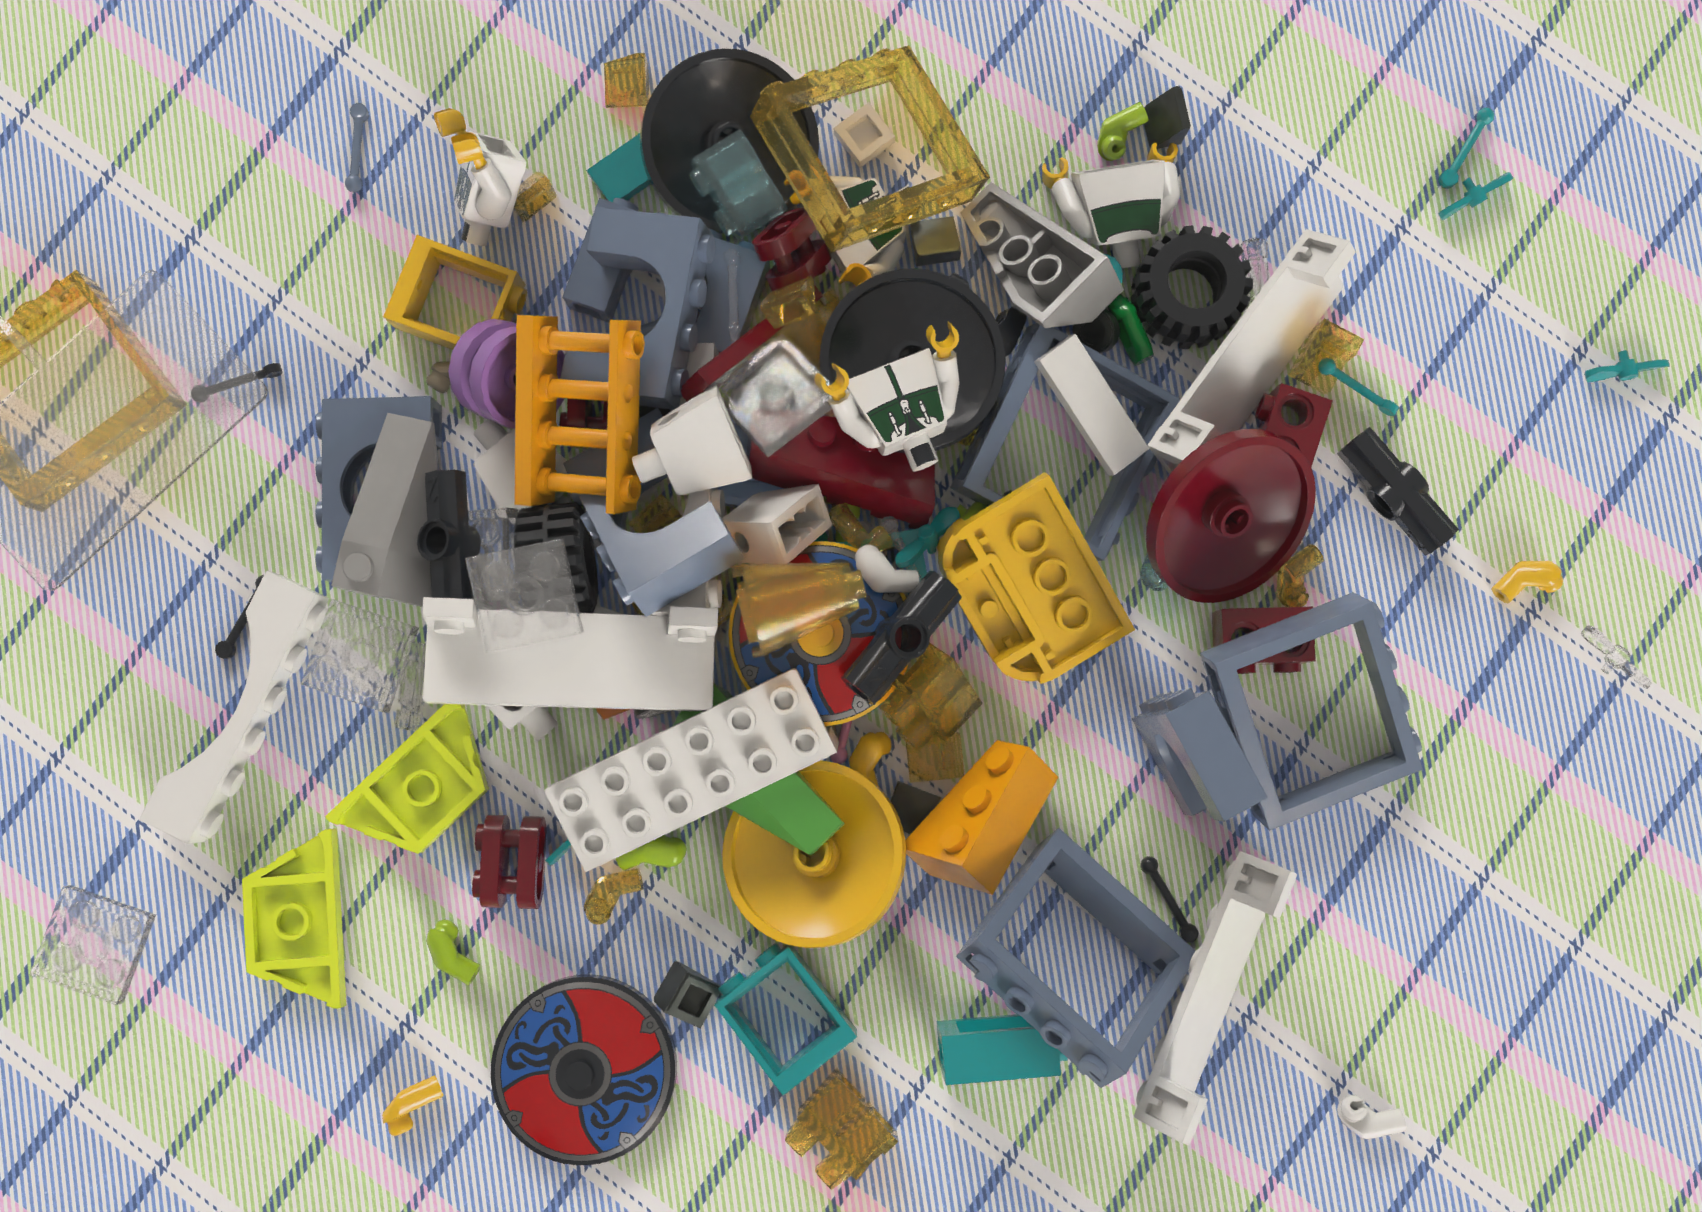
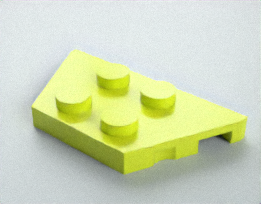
(419, 785)
(297, 921)

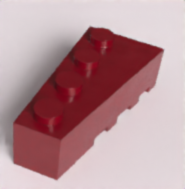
(849, 473)

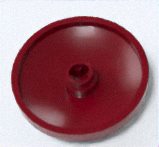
(1230, 515)

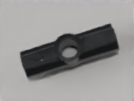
(1398, 491)
(447, 534)
(921, 616)

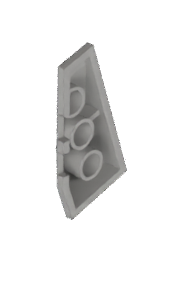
(1039, 263)
(380, 541)

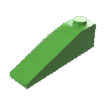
(786, 807)

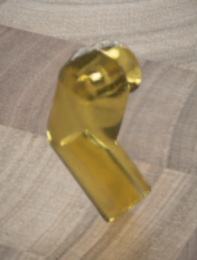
(855, 533)
(1292, 574)
(607, 891)

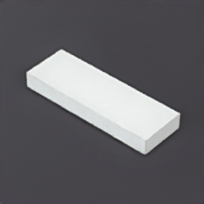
(1091, 405)

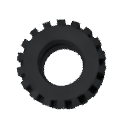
(1210, 258)
(557, 522)

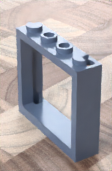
(1122, 491)
(1221, 669)
(1118, 912)

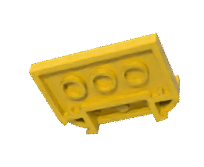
(1031, 584)

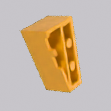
(983, 818)

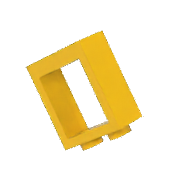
(419, 275)

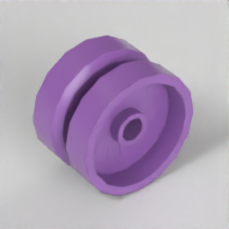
(485, 371)

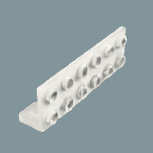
(1256, 347)
(609, 666)
(691, 769)
(1169, 1097)

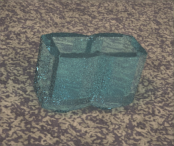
(737, 185)

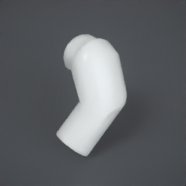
(1366, 1122)

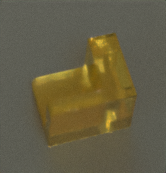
(1324, 341)

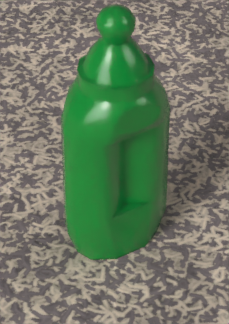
(1131, 330)

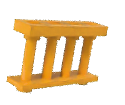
(535, 412)

